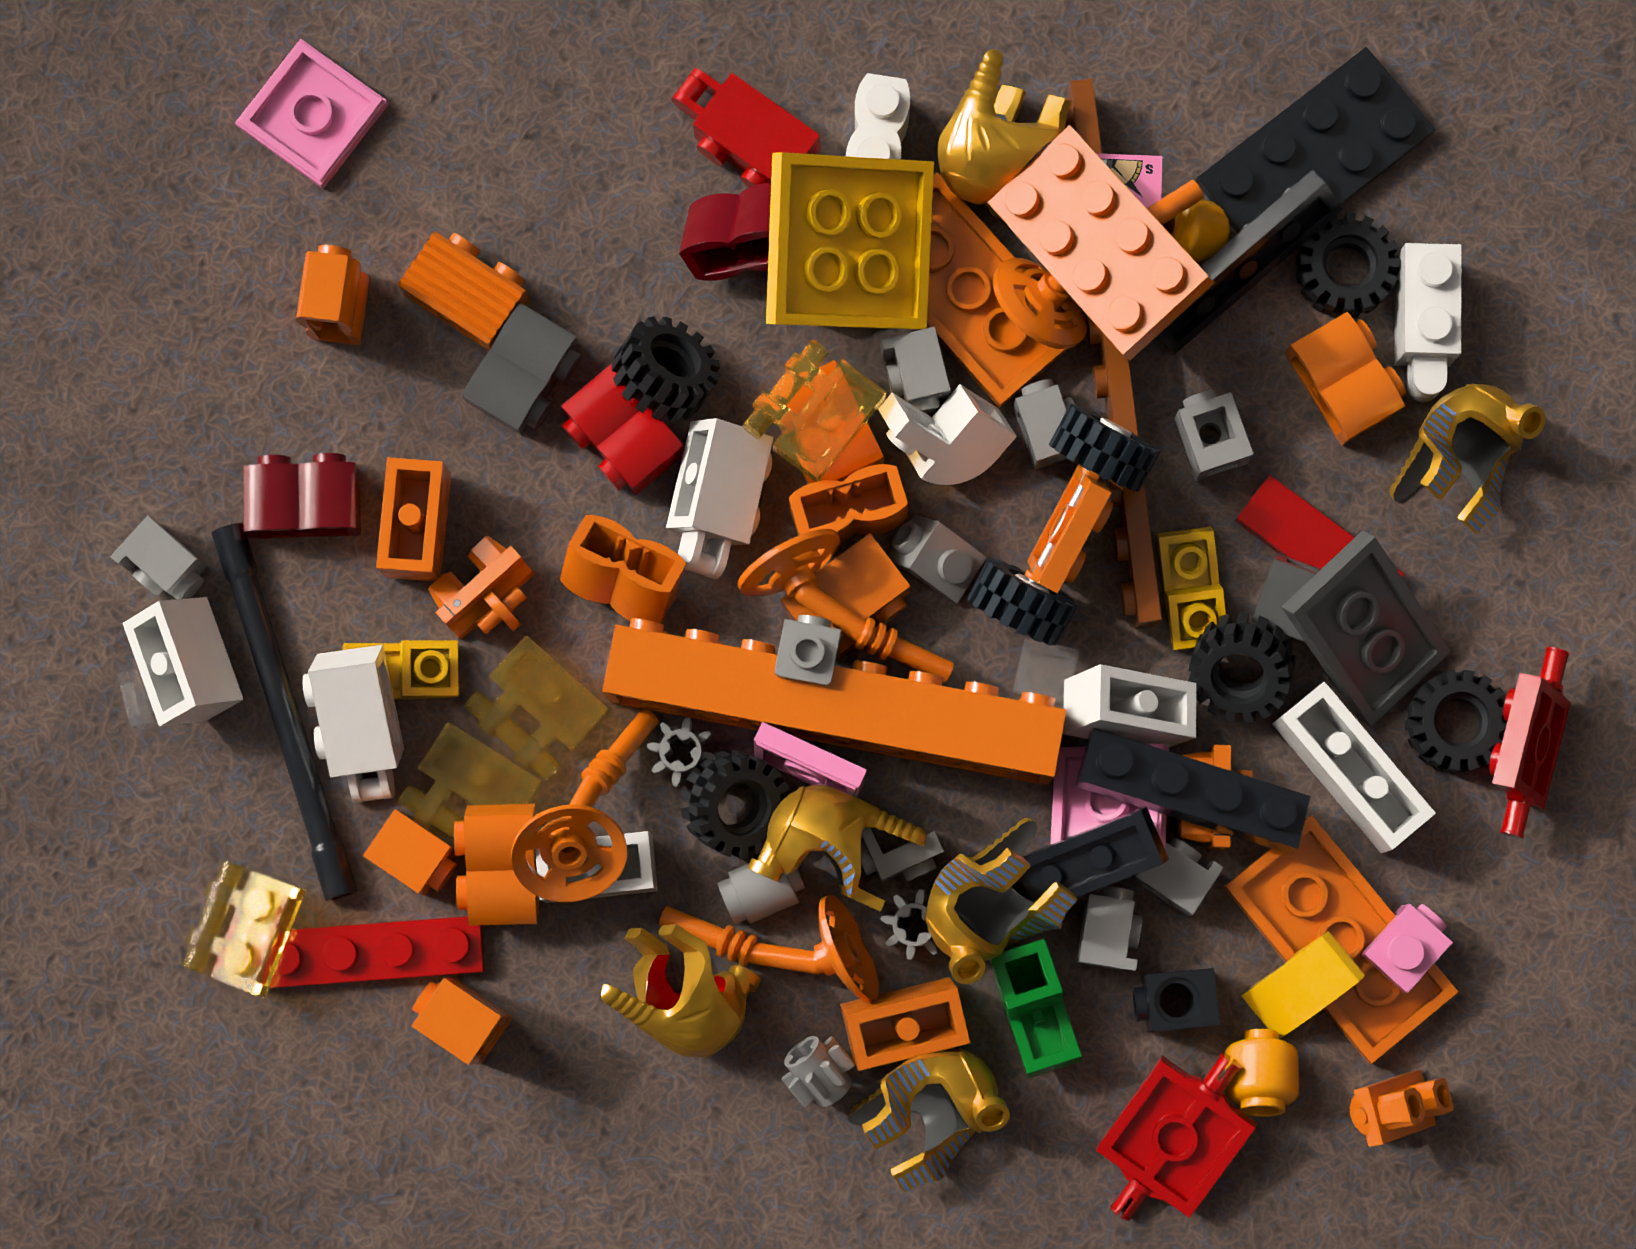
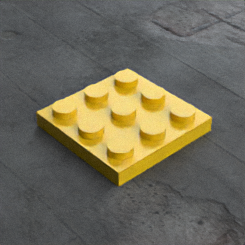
(849, 241)

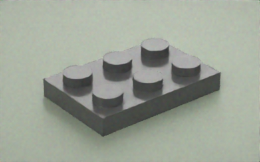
(1366, 628)

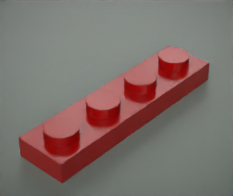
(380, 952)

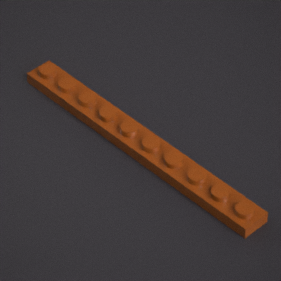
(1113, 382)

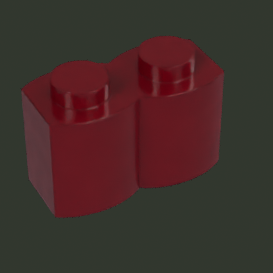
(728, 234)
(301, 498)

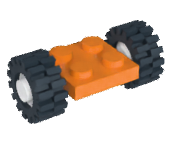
(1033, 598)

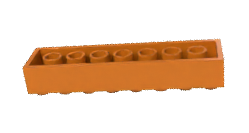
(857, 710)

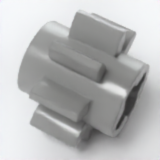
(665, 751)
(903, 934)
(818, 1071)

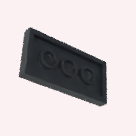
(1341, 128)

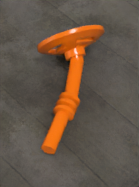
(1048, 295)
(795, 573)
(568, 842)
(838, 953)

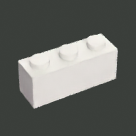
(1353, 768)

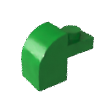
(1035, 1008)

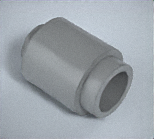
(756, 896)

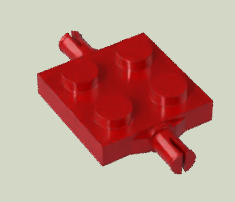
(1531, 742)
(1176, 1136)

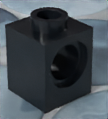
(1202, 996)

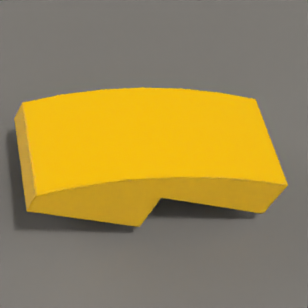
(1190, 583)
(420, 667)
(1303, 985)

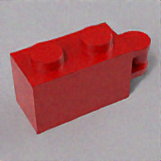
(742, 126)

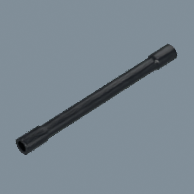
(327, 849)

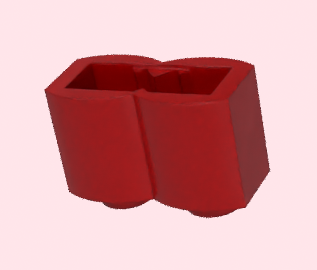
(631, 442)

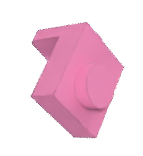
(1408, 946)

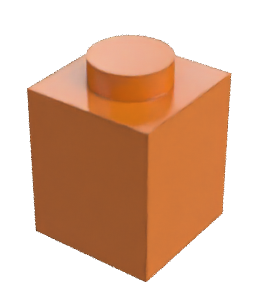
(412, 854)

